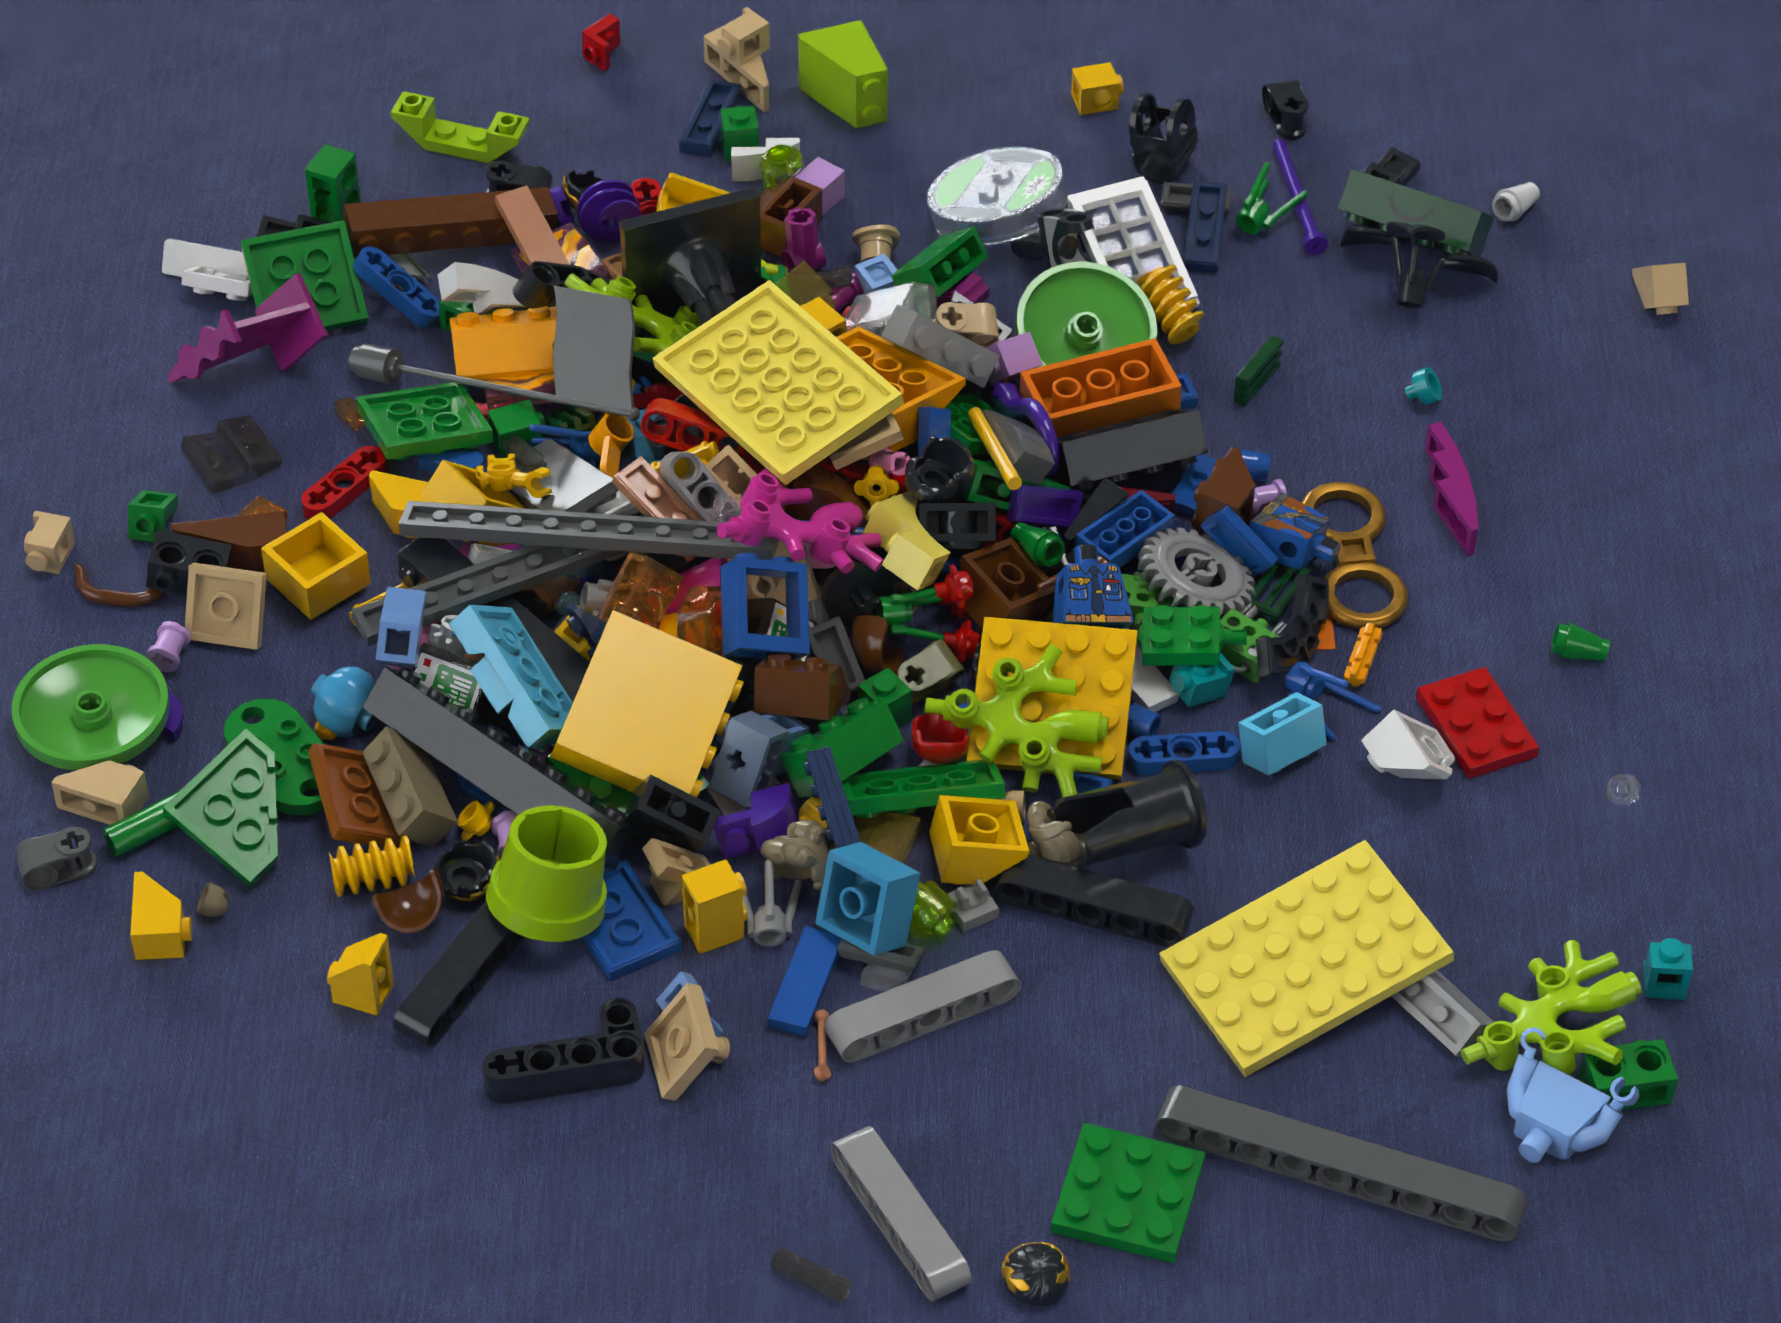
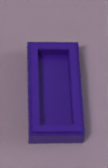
(1044, 505)

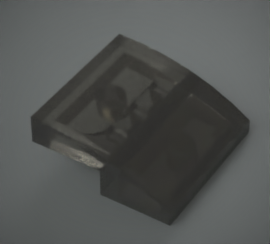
(231, 454)

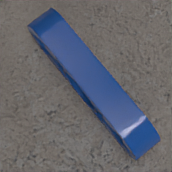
(371, 267)
(1210, 741)

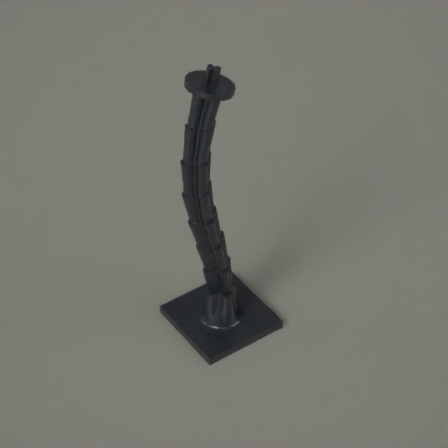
(708, 261)

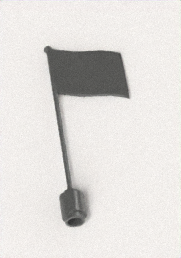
(588, 356)

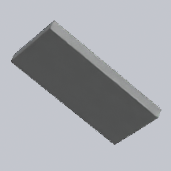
(573, 482)

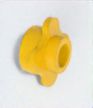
(876, 476)
(475, 819)

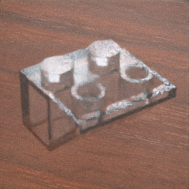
(875, 308)

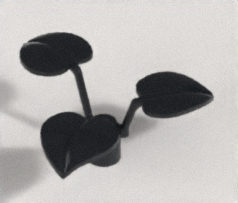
(1413, 283)

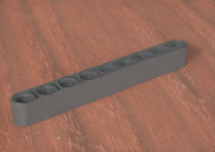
(1342, 1163)

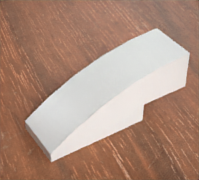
(478, 285)

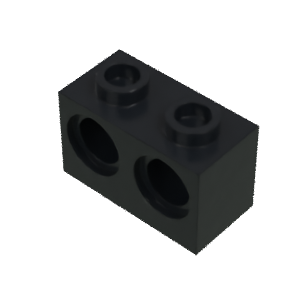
(173, 555)

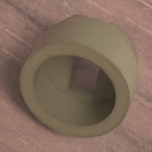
(213, 901)

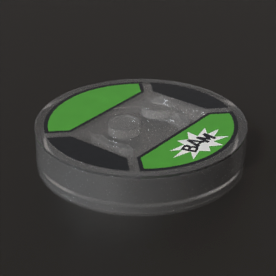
(997, 193)

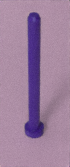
(1314, 240)

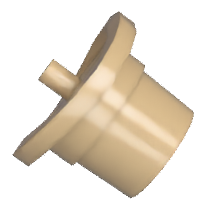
(876, 240)

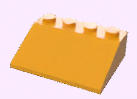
(912, 375)

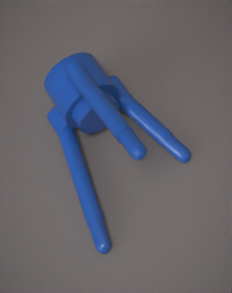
(578, 443)
(1312, 682)

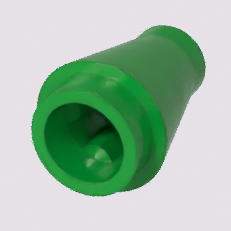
(1039, 544)
(1577, 643)

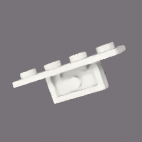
(207, 268)

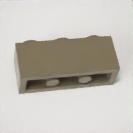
(409, 788)

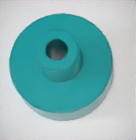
(1425, 386)

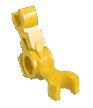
(504, 476)

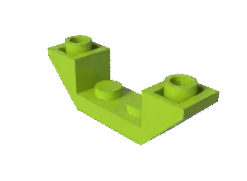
(418, 118)

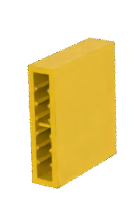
(647, 708)

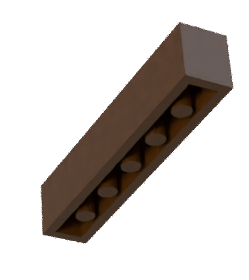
(435, 222)

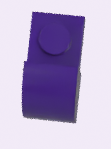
(747, 830)

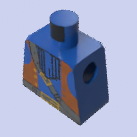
(1294, 532)

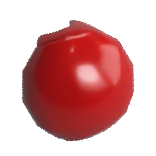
(938, 739)

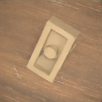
(668, 866)

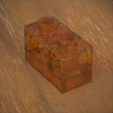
(641, 590)

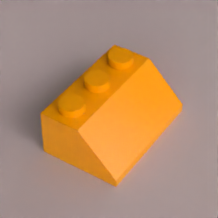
(504, 343)

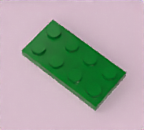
(919, 787)

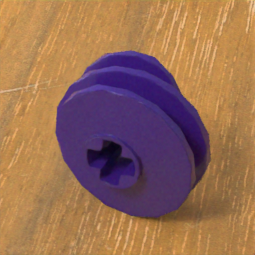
(604, 207)

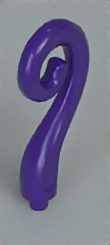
(1011, 404)

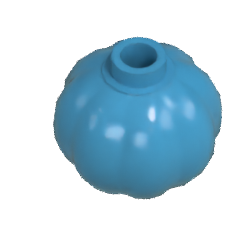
(341, 700)

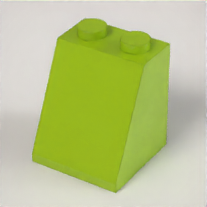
(844, 73)

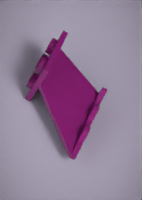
(283, 321)

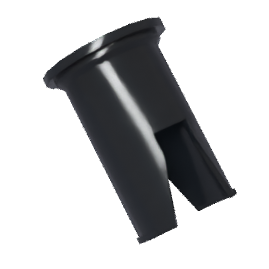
(1137, 814)

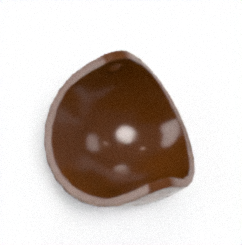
(867, 643)
(412, 906)

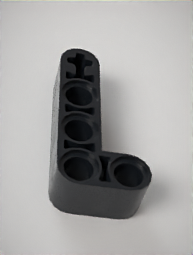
(570, 1064)

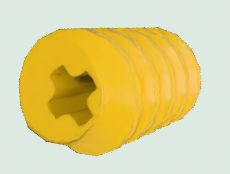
(1170, 303)
(372, 866)

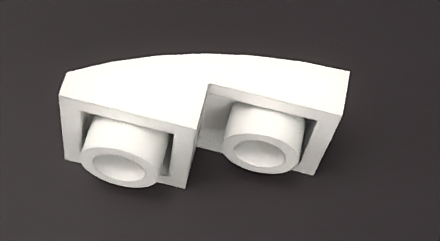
(746, 160)

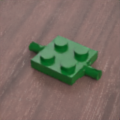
(1184, 636)

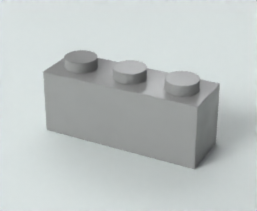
(940, 345)

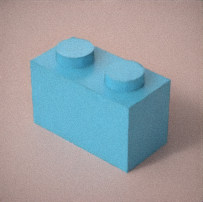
(1282, 733)

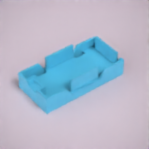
(513, 672)

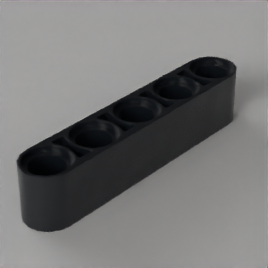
(1096, 900)
(455, 978)

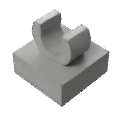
(973, 906)

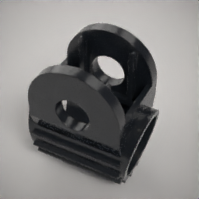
(1153, 155)

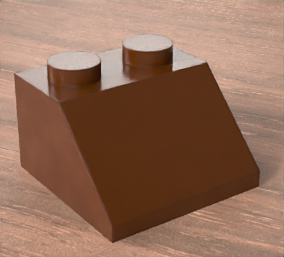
(1005, 584)
(799, 687)

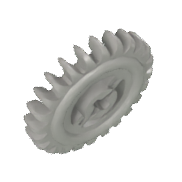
(1192, 581)

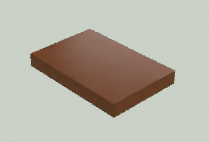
(351, 796)

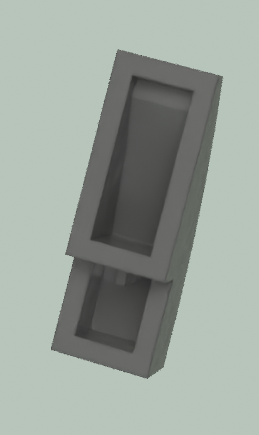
(1022, 445)

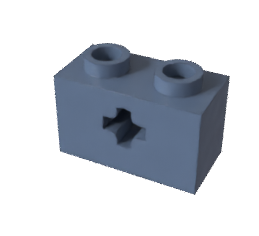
(747, 756)

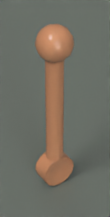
(822, 1071)

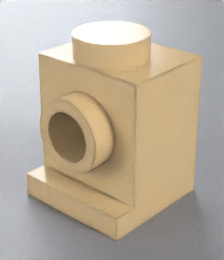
(744, 37)
(49, 542)

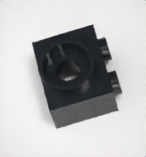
(960, 524)

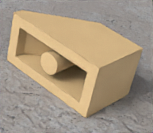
(1662, 286)
(102, 791)

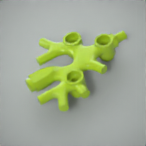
(663, 328)
(1006, 725)
(1559, 994)

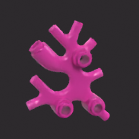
(826, 531)

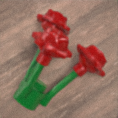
(953, 592)

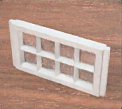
(1129, 231)

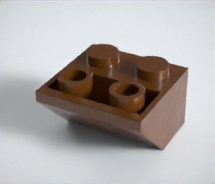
(774, 208)
(1227, 485)

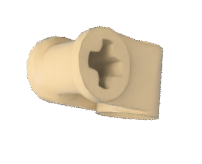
(971, 321)

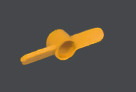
(609, 440)

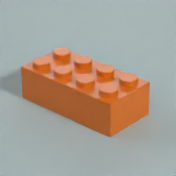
(1104, 387)

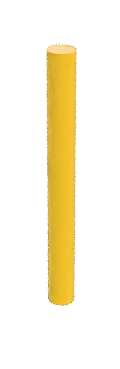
(994, 448)

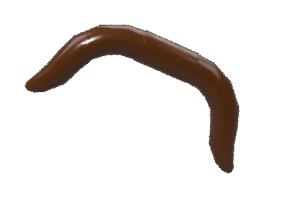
(113, 597)

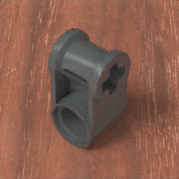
(52, 859)

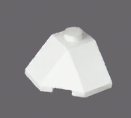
(1408, 748)

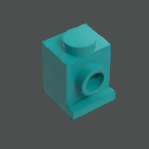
(1201, 682)
(1667, 958)

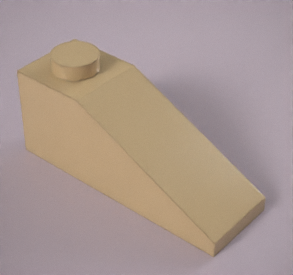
(749, 75)

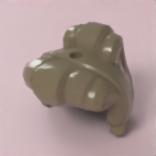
(1053, 838)
(799, 853)

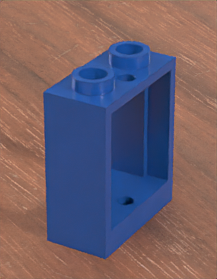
(735, 634)

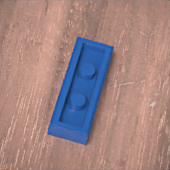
(805, 981)

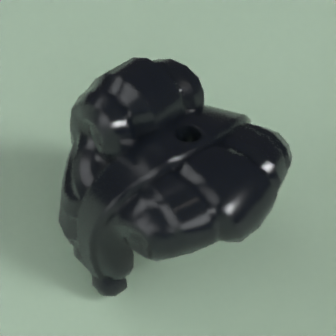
(940, 472)

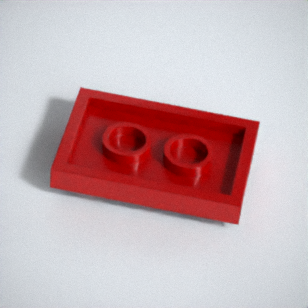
(1477, 722)

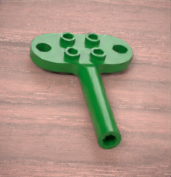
(282, 732)

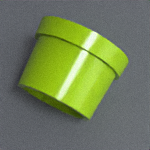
(550, 875)

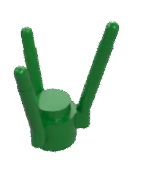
(1256, 211)

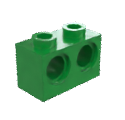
(332, 183)
(1642, 1065)

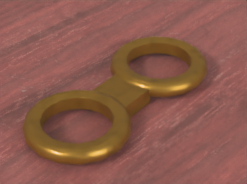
(1357, 557)

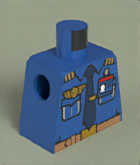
(1091, 593)

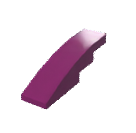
(1454, 492)

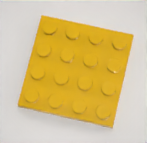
(1094, 656)

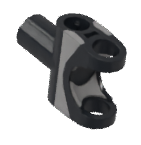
(1056, 239)

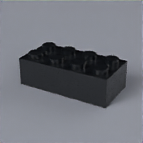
(1130, 447)

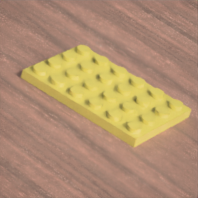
(778, 382)
(1306, 957)

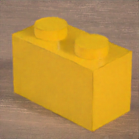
(714, 906)

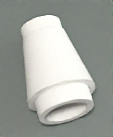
(1515, 201)

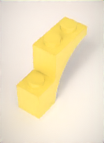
(910, 548)

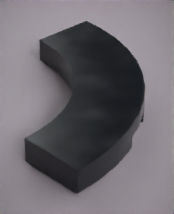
(1300, 635)

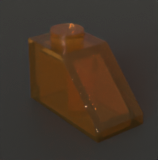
(701, 618)

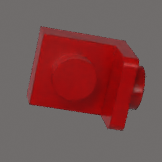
(600, 40)

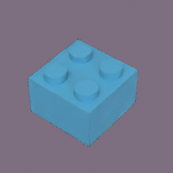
(867, 898)

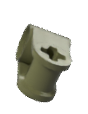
(930, 670)

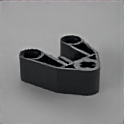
(536, 284)

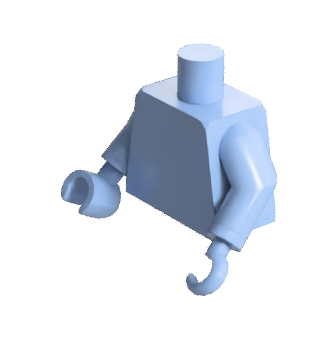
(1559, 1111)

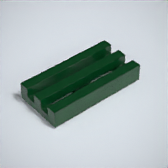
(1258, 370)
(571, 416)
(1266, 608)

